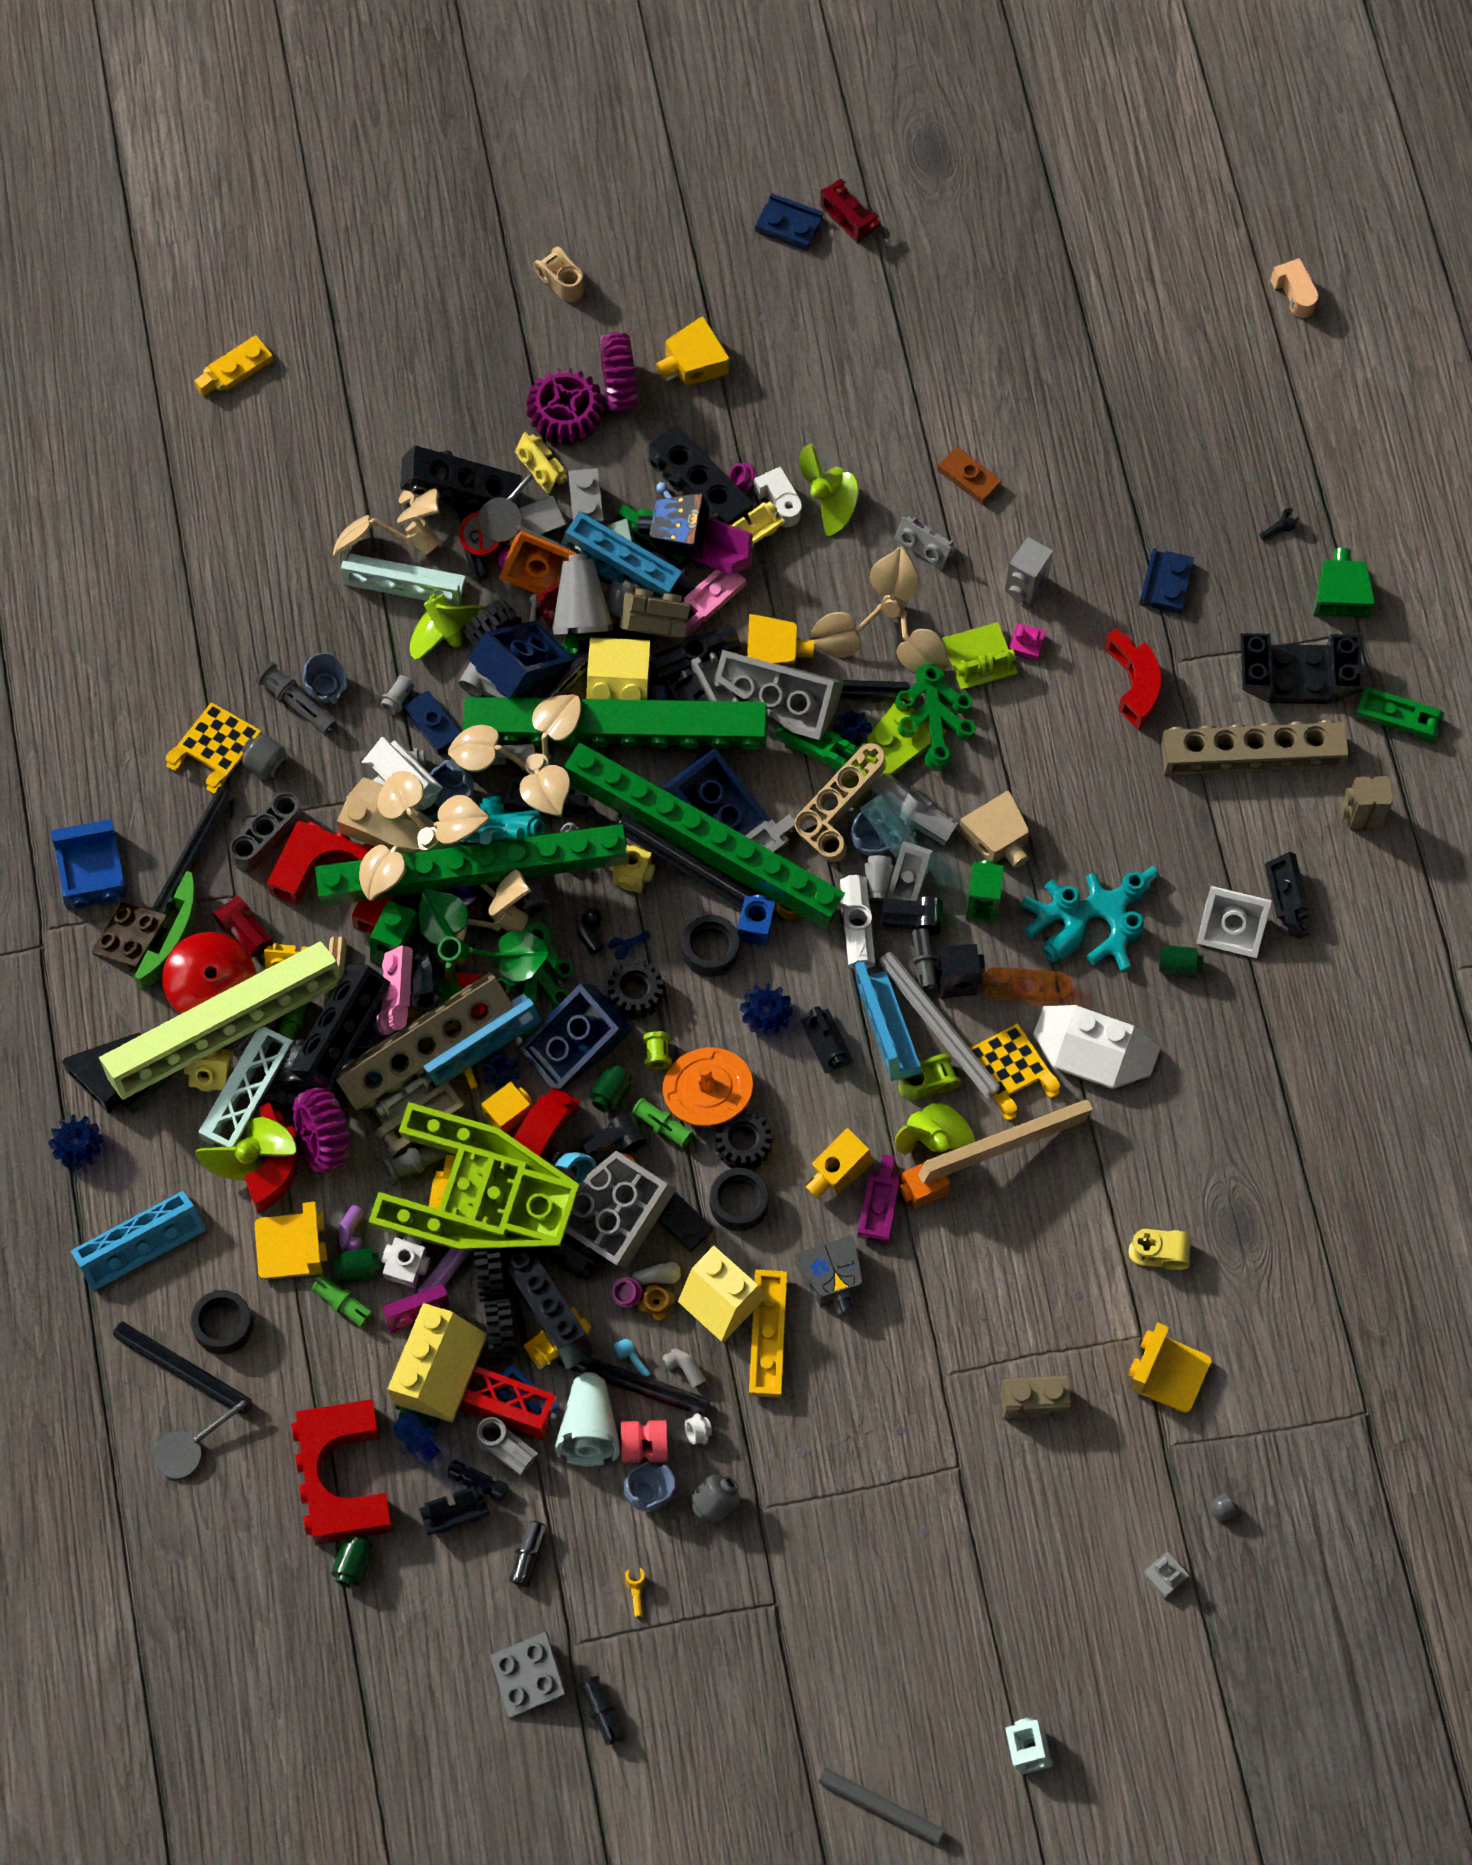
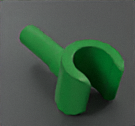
(573, 641)

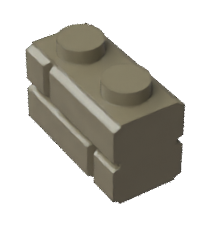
(654, 615)
(1367, 802)
(1035, 1397)

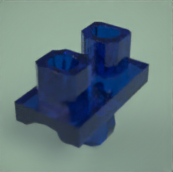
(416, 1438)

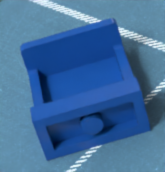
(89, 864)

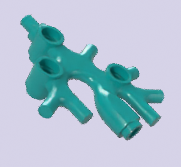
(501, 824)
(1100, 903)

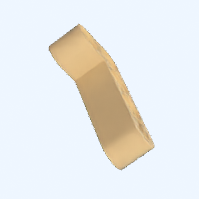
(846, 798)

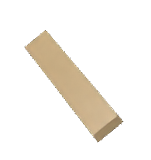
(1005, 1141)

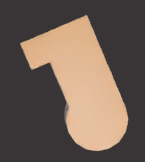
(1297, 286)

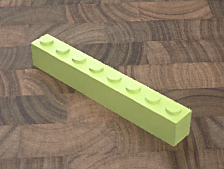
(221, 1020)

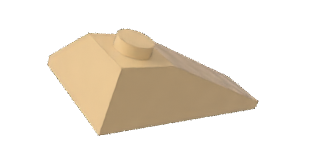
(364, 822)

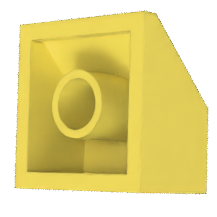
(618, 669)
(720, 1294)

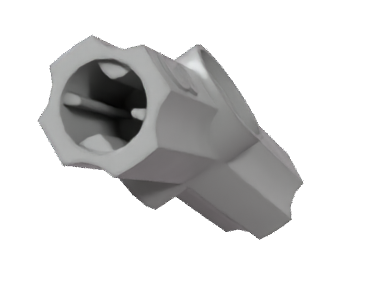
(915, 809)

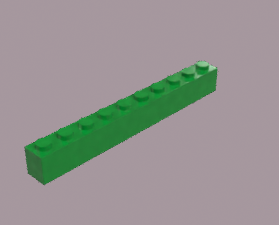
(630, 722)
(704, 836)
(484, 863)

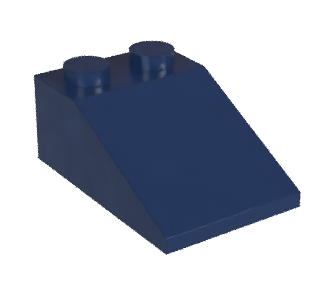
(519, 658)
(718, 792)
(575, 1036)

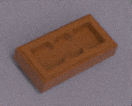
(969, 475)

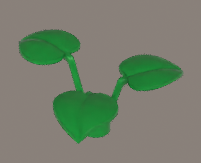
(446, 914)

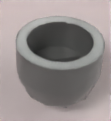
(1222, 1508)

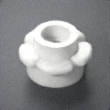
(698, 1429)

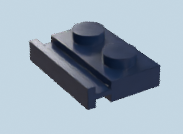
(789, 221)
(1166, 580)

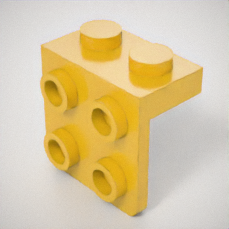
(290, 1244)
(1168, 1370)

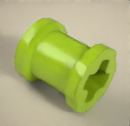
(657, 1050)

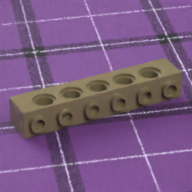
(1242, 758)
(405, 1041)

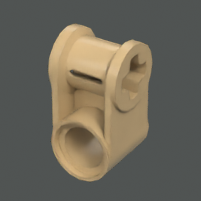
(557, 272)

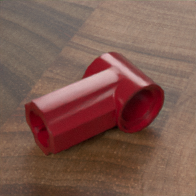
(238, 920)

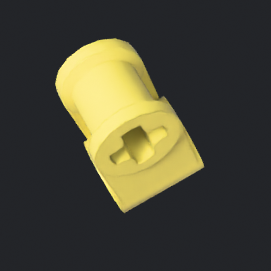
(1165, 1249)

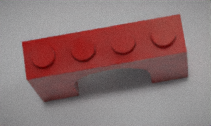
(314, 847)
(319, 1433)

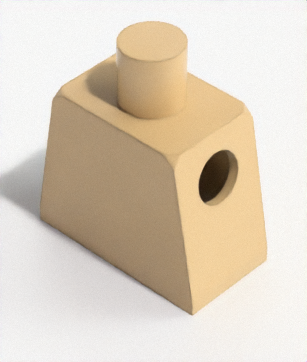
(997, 830)

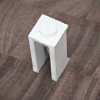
(391, 758)

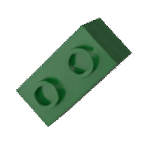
(984, 891)

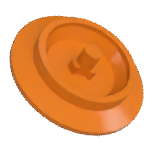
(707, 1087)

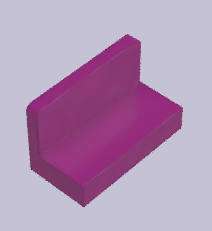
(726, 547)

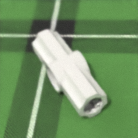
(856, 906)

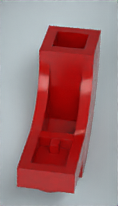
(1145, 675)
(546, 1121)
(275, 1174)

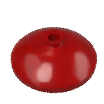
(186, 966)

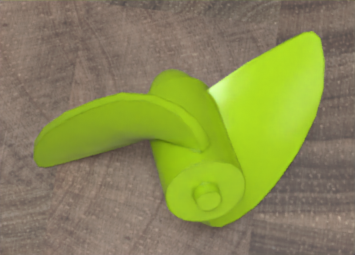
(835, 489)
(440, 623)
(937, 1128)
(263, 1139)

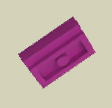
(405, 1311)

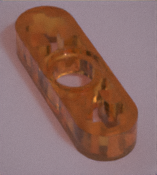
(1048, 995)

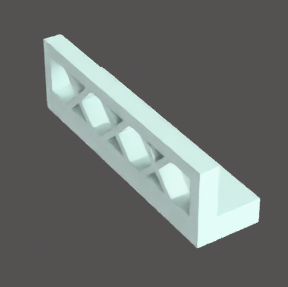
(401, 579)
(239, 1084)

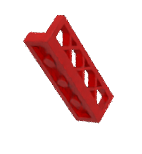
(514, 1418)

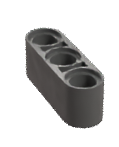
(264, 845)

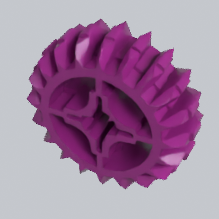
(618, 371)
(558, 419)
(321, 1130)

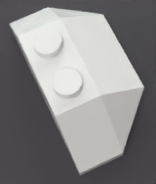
(1095, 1046)

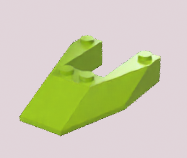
(494, 1193)

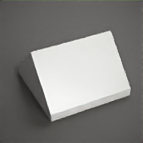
(1233, 921)

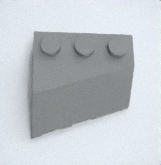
(618, 1208)

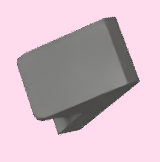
(909, 872)

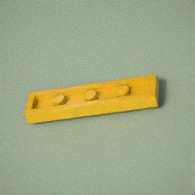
(768, 1335)

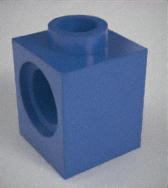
(752, 931)

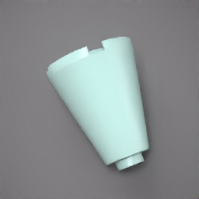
(588, 1424)

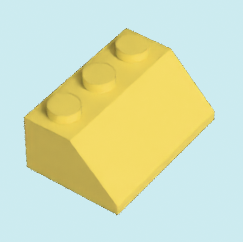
(436, 1363)

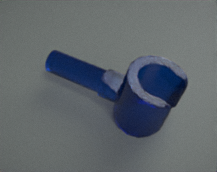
(627, 944)

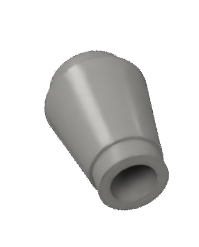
(879, 875)

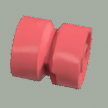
(632, 1446)

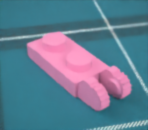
(711, 596)
(396, 999)

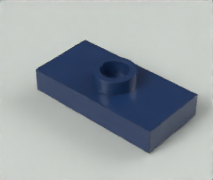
(432, 721)

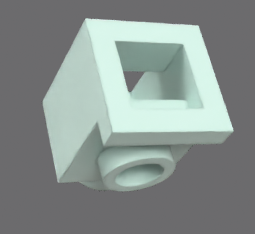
(1033, 1758)

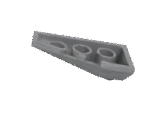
(793, 696)

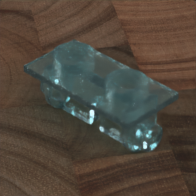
(887, 823)

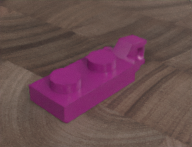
(879, 1202)

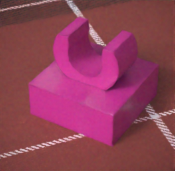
(1027, 641)

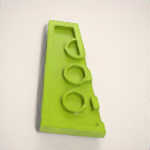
(896, 748)

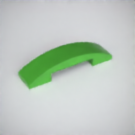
(153, 964)

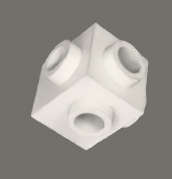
(405, 1272)

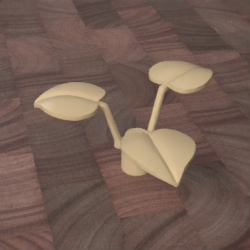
(418, 531)
(899, 582)
(546, 784)
(402, 791)
(501, 909)

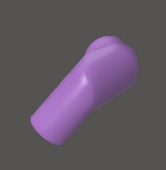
(347, 1228)

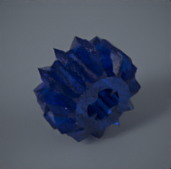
(754, 1008)
(82, 1131)

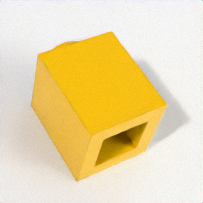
(507, 1107)

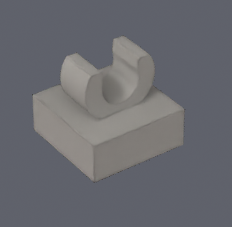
(1165, 1575)

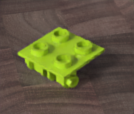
(980, 656)

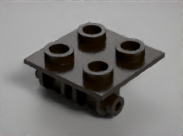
(131, 935)

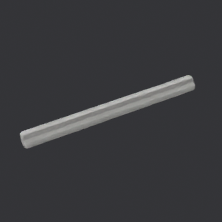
(939, 1025)

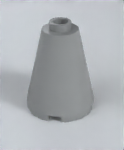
(580, 599)

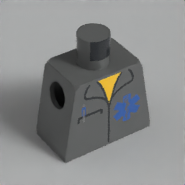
(832, 1273)

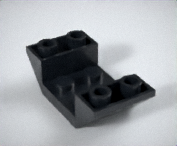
(1301, 671)

